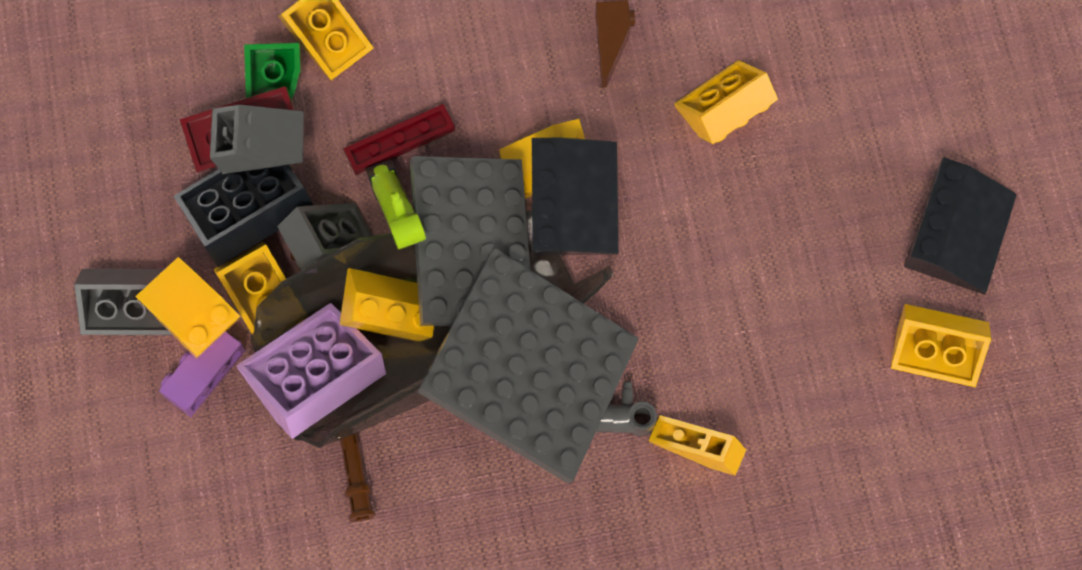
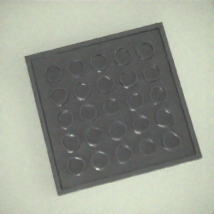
(529, 366)

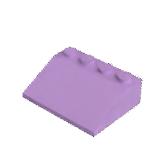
(312, 370)

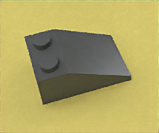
(321, 230)

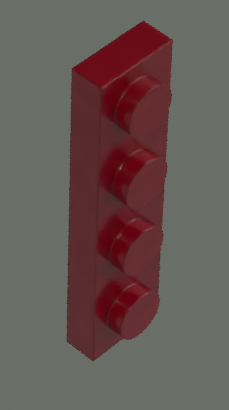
(399, 139)

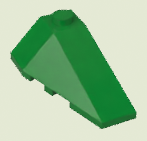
(271, 67)

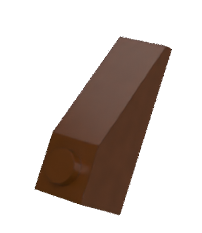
(613, 31)

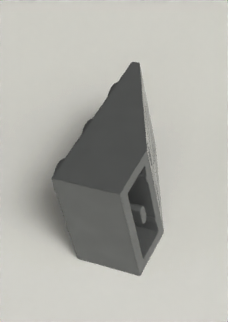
(255, 138)

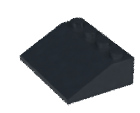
(574, 197)
(240, 207)
(961, 227)

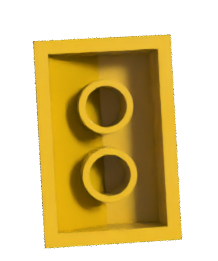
(727, 101)
(382, 306)
(940, 345)

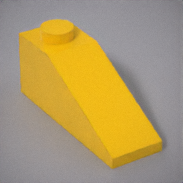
(699, 444)

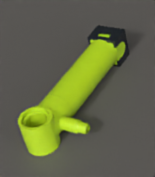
(395, 204)

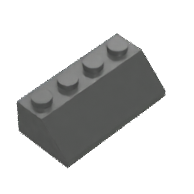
(109, 302)

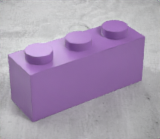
(198, 377)

